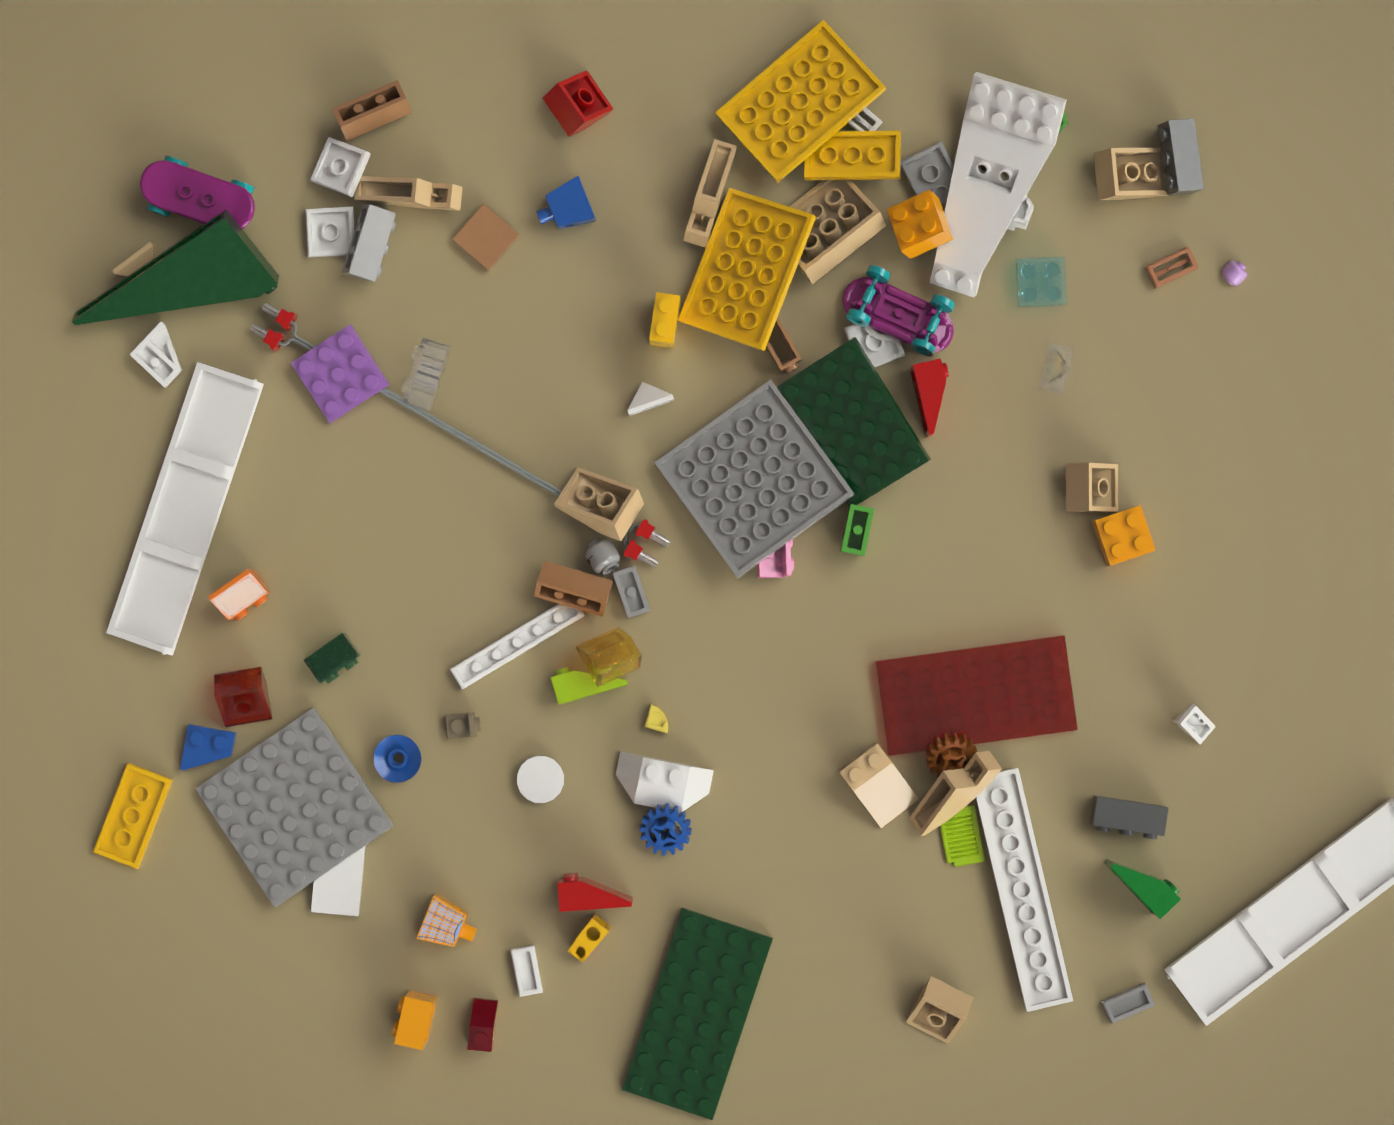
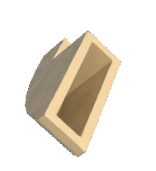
(409, 193)
(710, 193)
(954, 791)

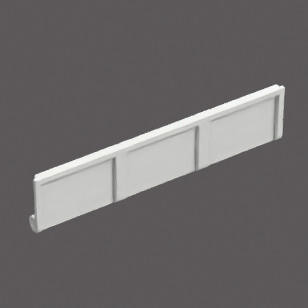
(185, 508)
(1289, 917)

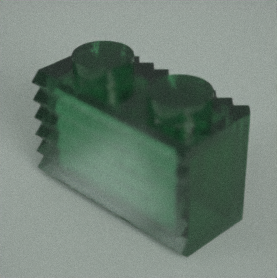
(332, 658)

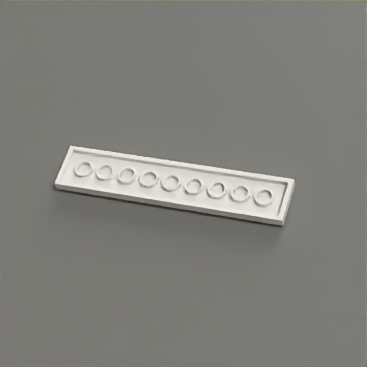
(1023, 892)

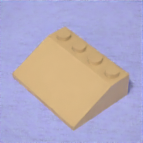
(841, 225)

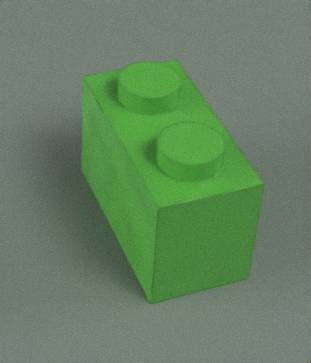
(857, 530)

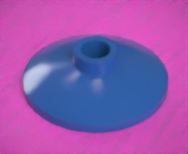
(388, 767)

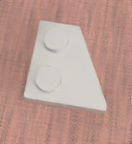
(158, 355)

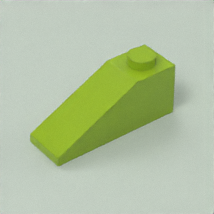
(579, 684)

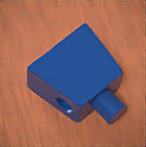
(567, 206)

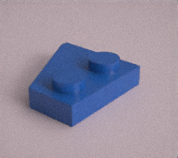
(206, 745)

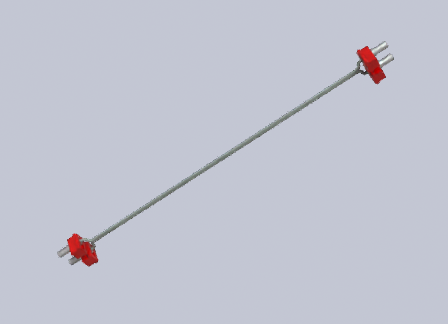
(288, 320)

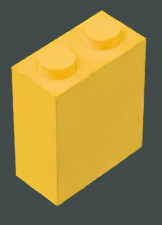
(664, 320)

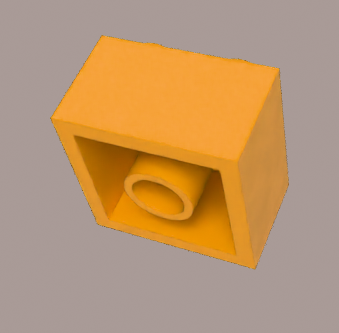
(919, 224)
(1123, 535)
(415, 1019)

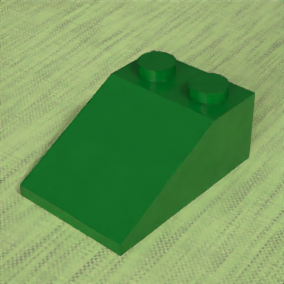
(1154, 893)

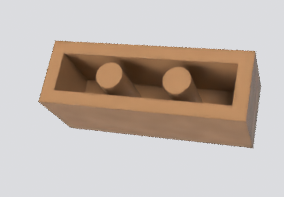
(372, 110)
(573, 588)

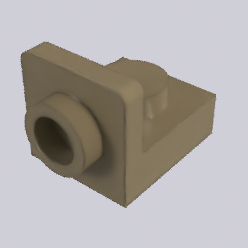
(462, 725)

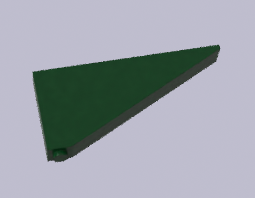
(202, 269)

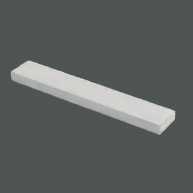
(515, 644)

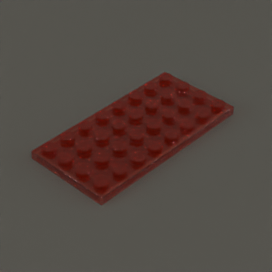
(978, 693)

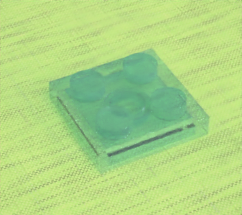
(1041, 281)

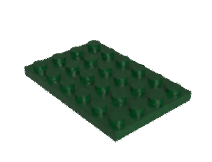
(855, 420)

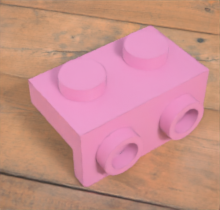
(778, 564)

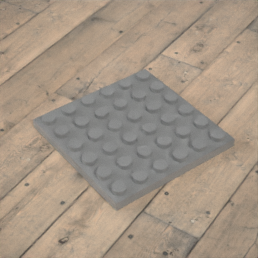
(754, 478)
(294, 807)

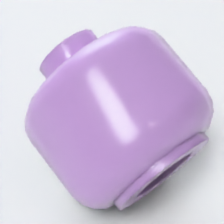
(1234, 272)

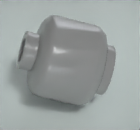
(602, 556)

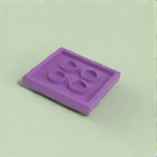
(340, 373)

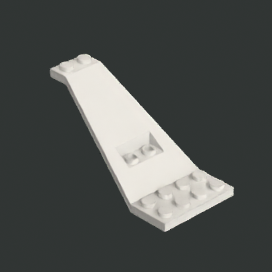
(1007, 132)

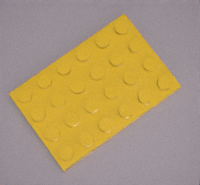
(800, 101)
(747, 268)

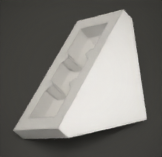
(648, 398)
(1194, 723)

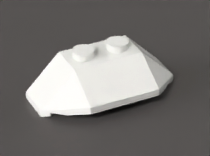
(661, 781)

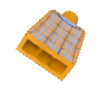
(445, 923)

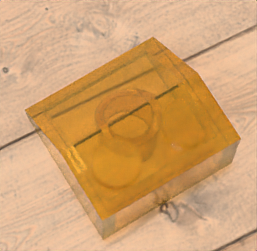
(610, 656)

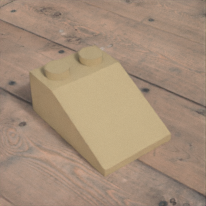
(1129, 173)
(600, 503)
(878, 784)

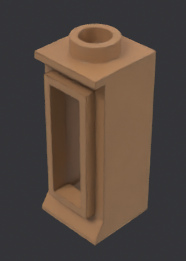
(790, 363)

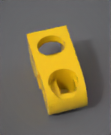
(589, 938)

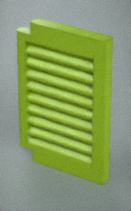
(962, 838)

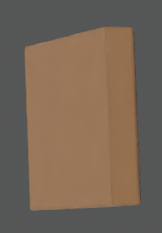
(486, 237)

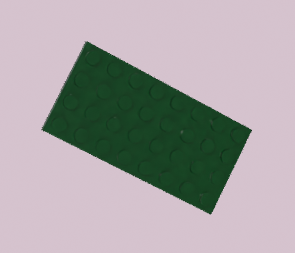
(697, 1013)

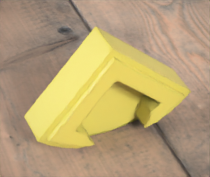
(656, 719)

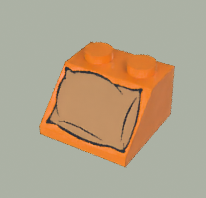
(240, 594)

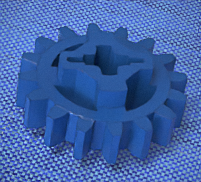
(668, 839)

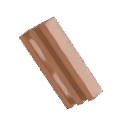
(1153, 276)

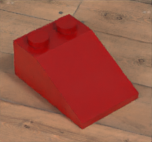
(929, 386)
(585, 894)

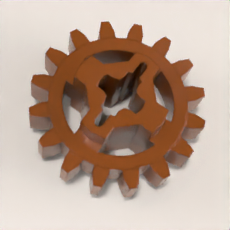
(949, 753)

